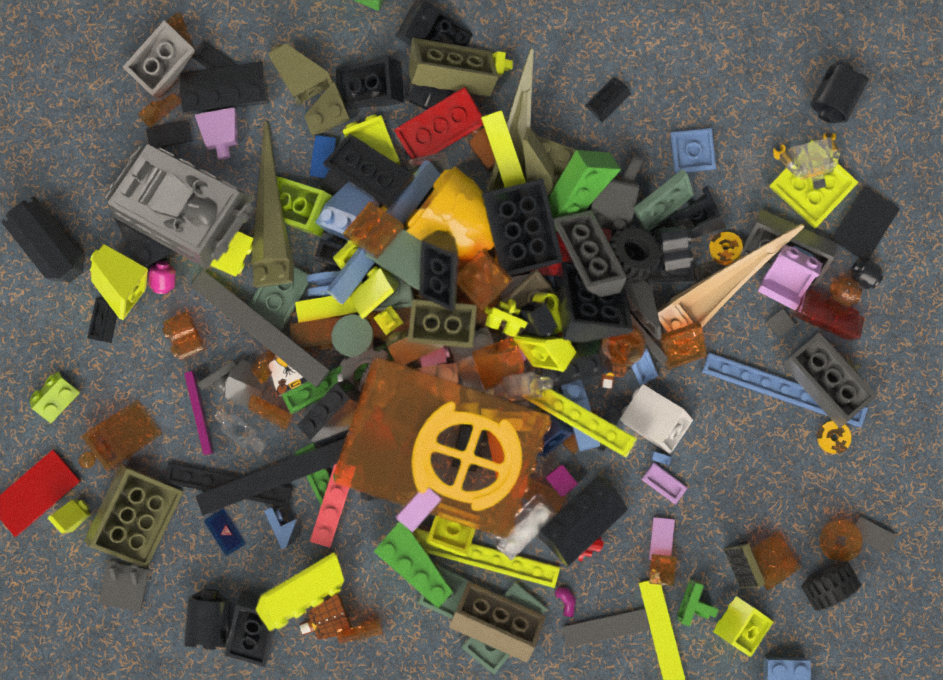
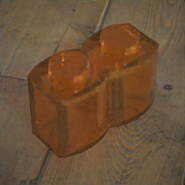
(183, 336)

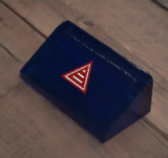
(224, 532)

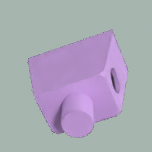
(219, 130)

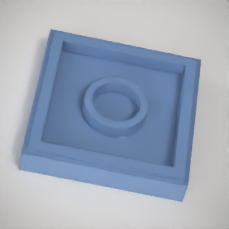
(693, 150)

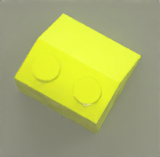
(373, 290)
(547, 351)
(743, 626)

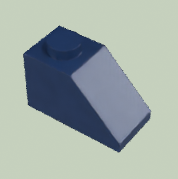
(556, 435)

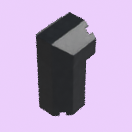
(45, 241)

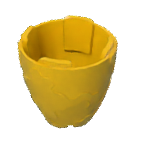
(454, 209)

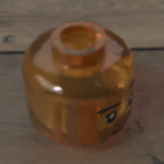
(845, 291)

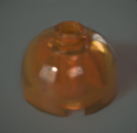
(626, 348)

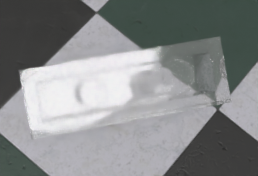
(528, 523)

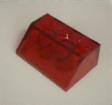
(830, 316)

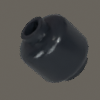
(866, 273)

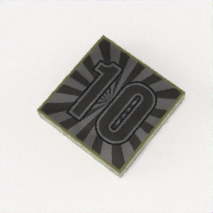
(744, 566)

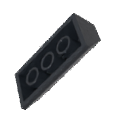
(223, 88)
(583, 520)

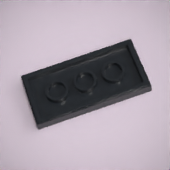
(368, 170)

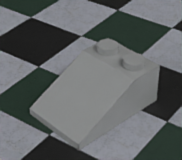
(160, 60)

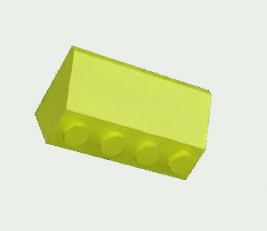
(300, 592)

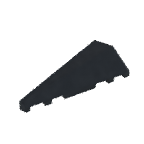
(699, 218)

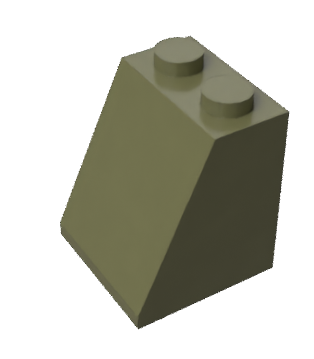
(299, 73)

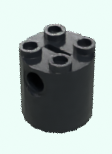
(838, 93)
(207, 620)

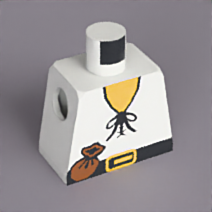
(284, 376)

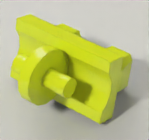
(496, 316)

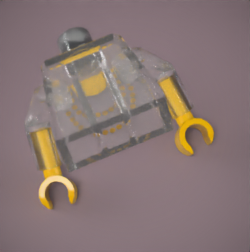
(811, 159)

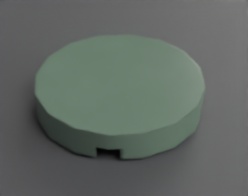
(352, 336)

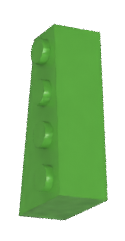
(582, 182)
(409, 559)

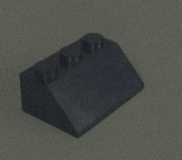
(439, 269)
(586, 363)
(331, 415)

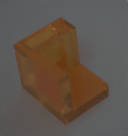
(662, 569)

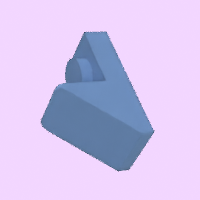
(282, 532)

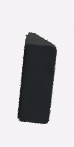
(608, 99)
(102, 322)

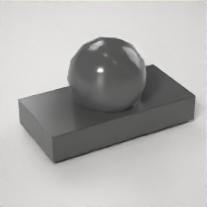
(217, 378)

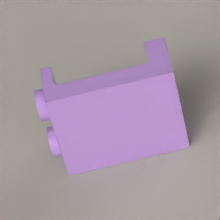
(789, 276)

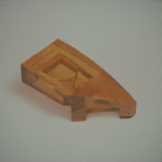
(260, 367)

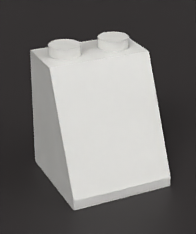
(656, 418)

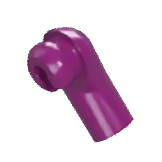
(568, 598)

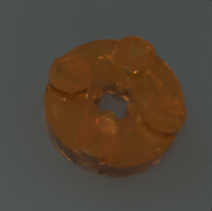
(838, 551)

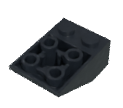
(431, 24)

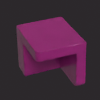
(561, 480)

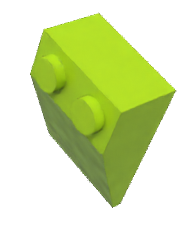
(302, 205)

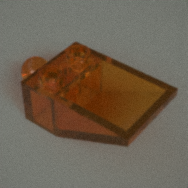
(123, 434)

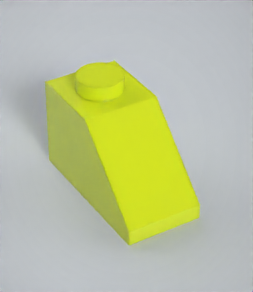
(70, 516)

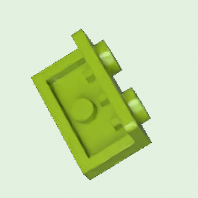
(53, 397)

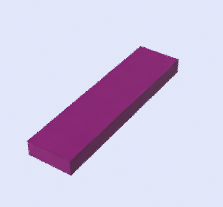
(199, 413)

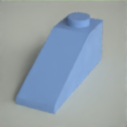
(576, 393)

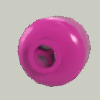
(161, 277)

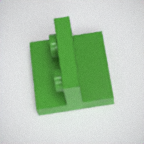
(691, 604)

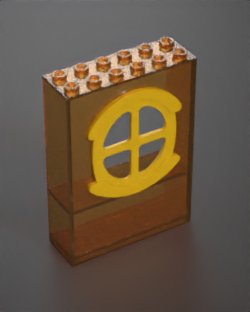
(398, 430)

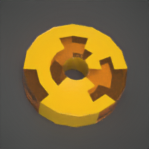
(722, 240)
(824, 438)

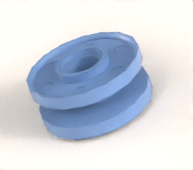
(323, 282)

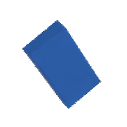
(322, 149)

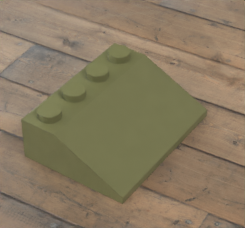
(133, 516)

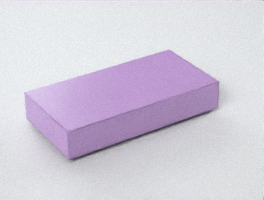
(664, 483)
(418, 509)
(661, 536)

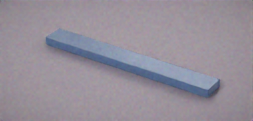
(401, 209)
(767, 384)

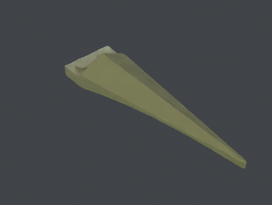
(517, 122)
(271, 248)

